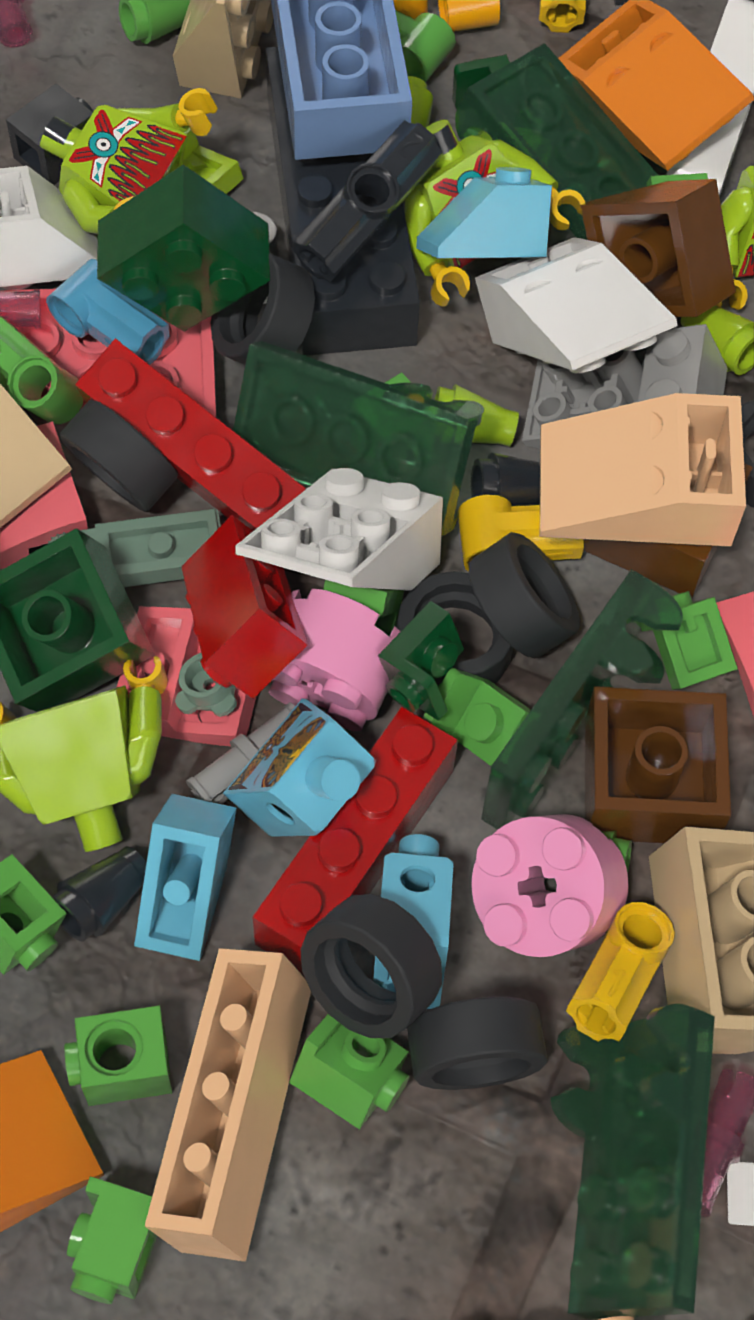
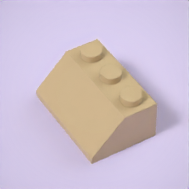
(708, 894)

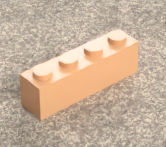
(230, 1105)

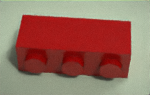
(241, 612)

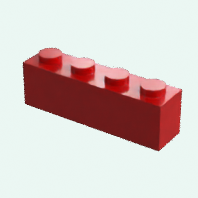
(196, 443)
(350, 851)

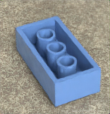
(341, 74)

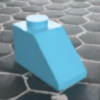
(492, 219)
(184, 875)

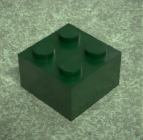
(183, 249)
(65, 623)

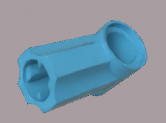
(92, 307)

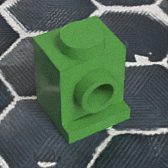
(31, 913)
(350, 1071)
(111, 1243)

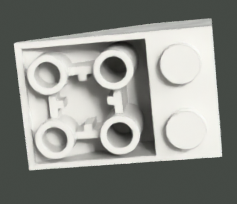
(571, 306)
(353, 532)

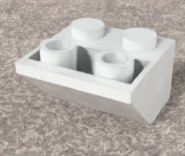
(38, 232)

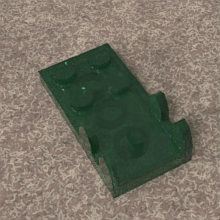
(558, 124)
(330, 418)
(549, 728)
(639, 1163)

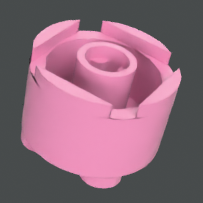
(340, 662)
(512, 891)

